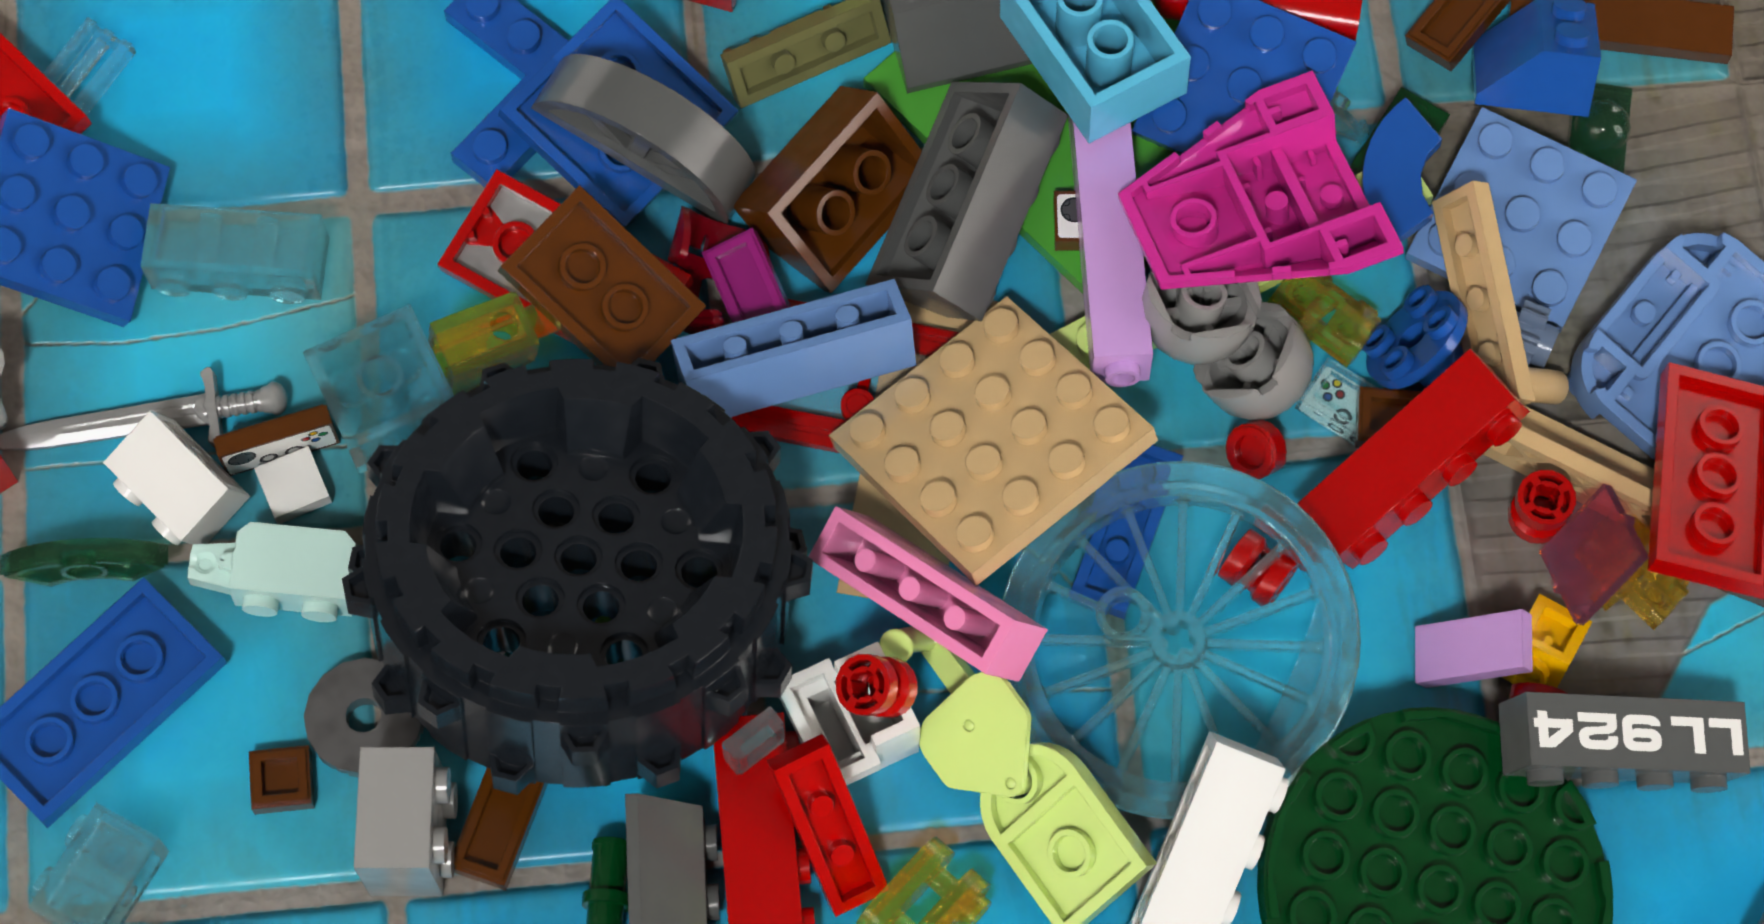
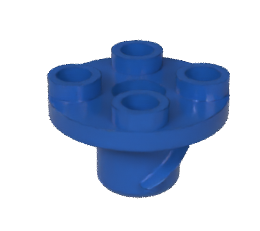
(1417, 340)

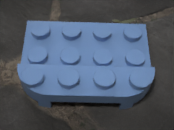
(1687, 306)

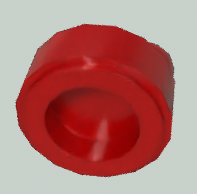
(1256, 448)

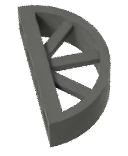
(649, 131)

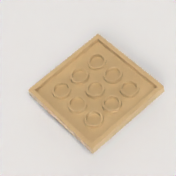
(993, 439)

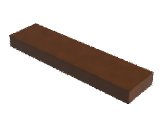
(1662, 28)

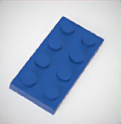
(100, 700)

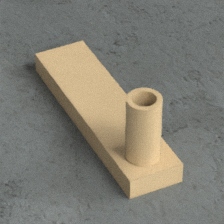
(1482, 283)

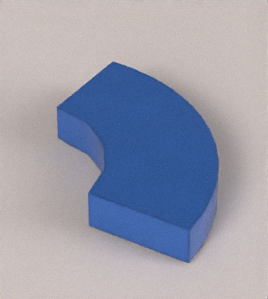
(1395, 167)

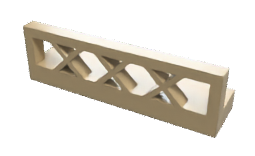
(1582, 460)

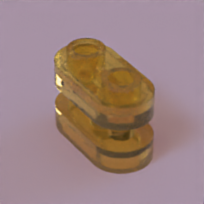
(960, 902)

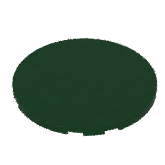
(1424, 829)

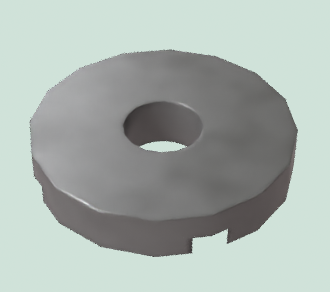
(329, 713)

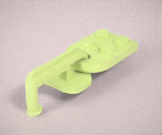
(1066, 831)

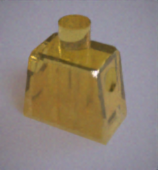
(467, 343)

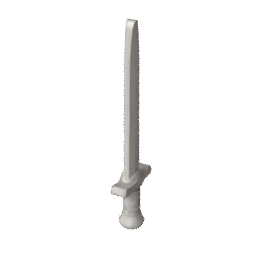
(118, 423)

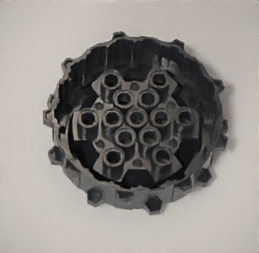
(577, 694)

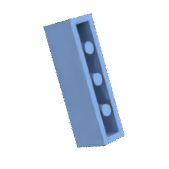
(799, 349)

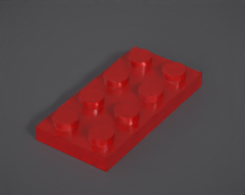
(1709, 481)

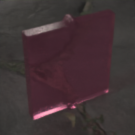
(1593, 554)

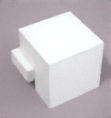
(857, 741)

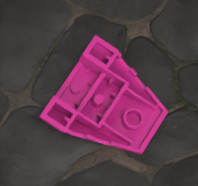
(1259, 199)

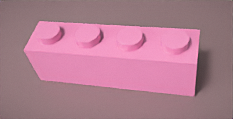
(927, 594)

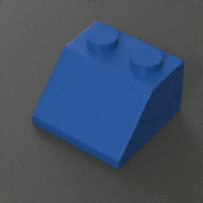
(1540, 59)

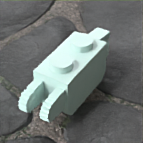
(278, 570)

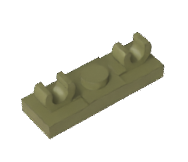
(804, 49)

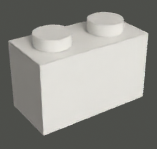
(175, 481)

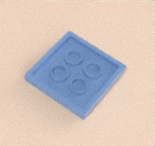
(1548, 208)

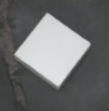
(293, 485)

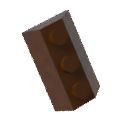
(833, 187)

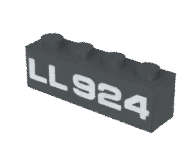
(1623, 740)

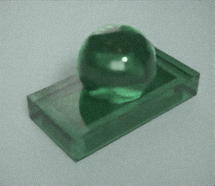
(1607, 128)

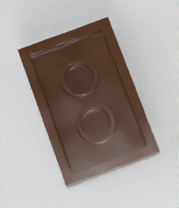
(600, 284)

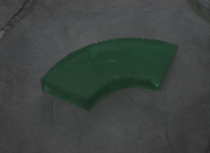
(84, 559)

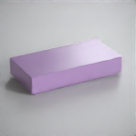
(1473, 648)

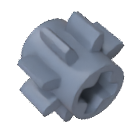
(1536, 333)

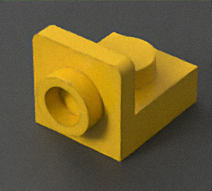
(1553, 643)

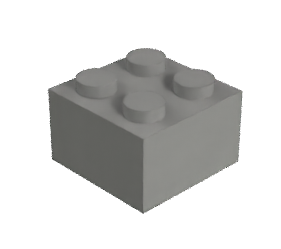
(403, 821)

